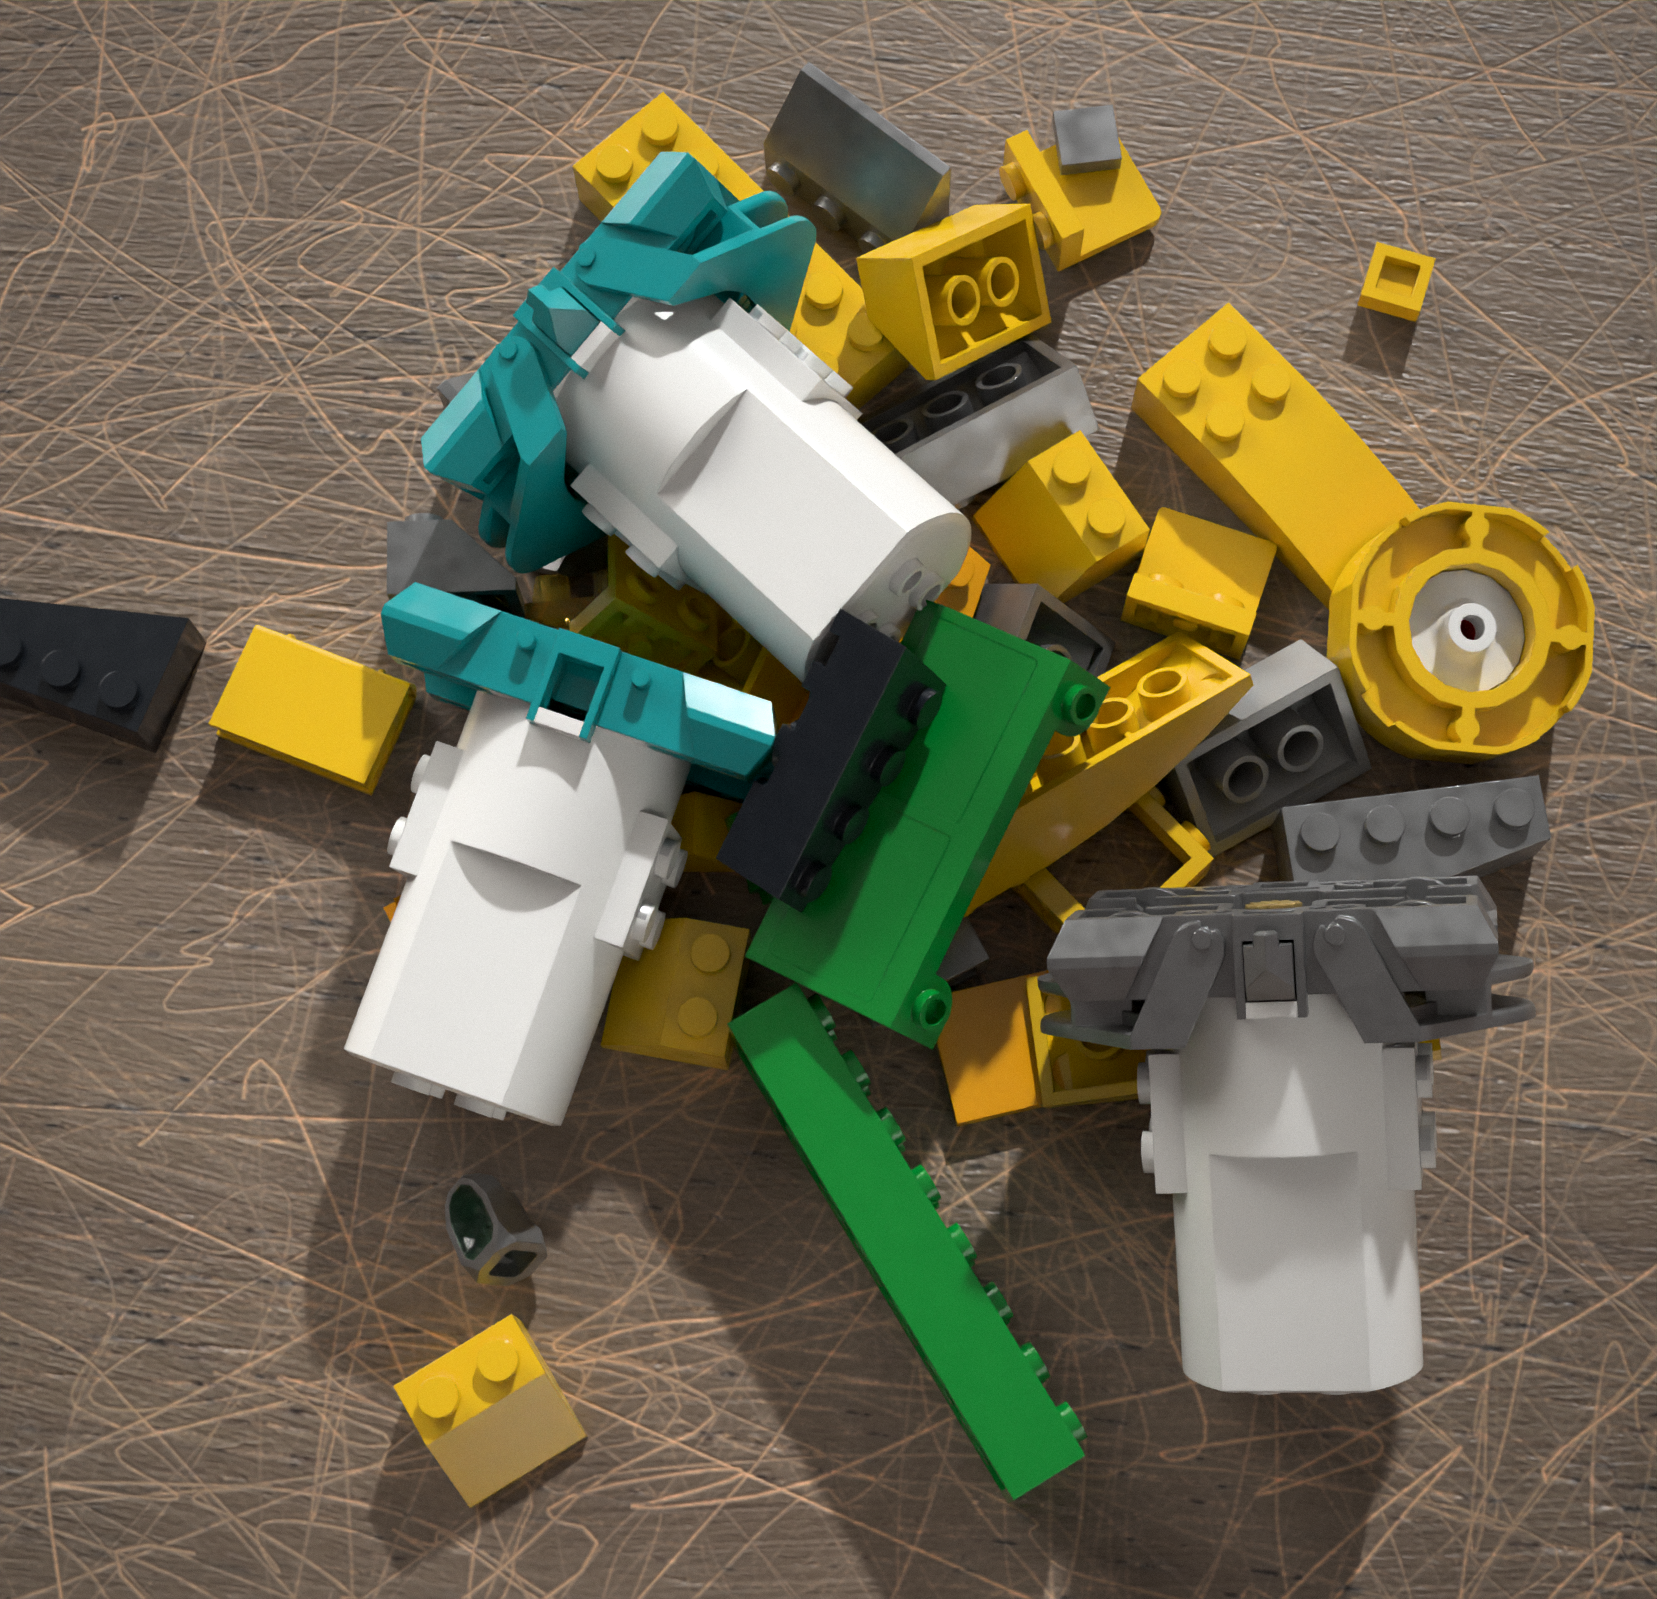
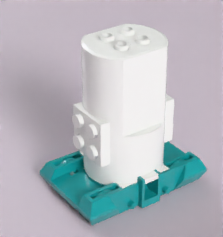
(535, 847)

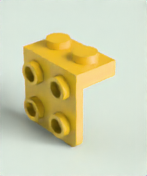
(1078, 211)

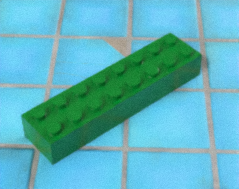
(905, 1244)

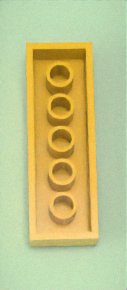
(831, 306)

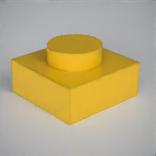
(1396, 281)

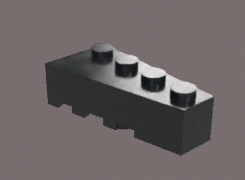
(98, 666)
(832, 762)

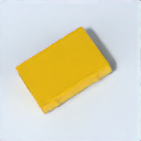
(313, 709)

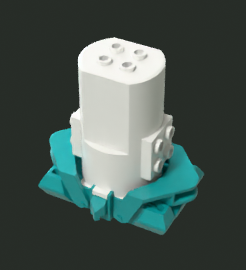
(687, 419)

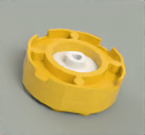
(1461, 633)

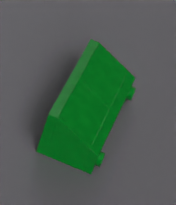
(934, 828)

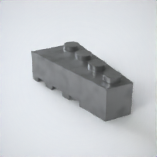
(1413, 833)

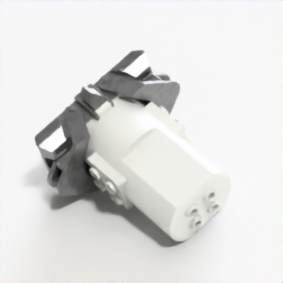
(1289, 1101)

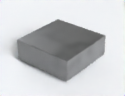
(1086, 140)

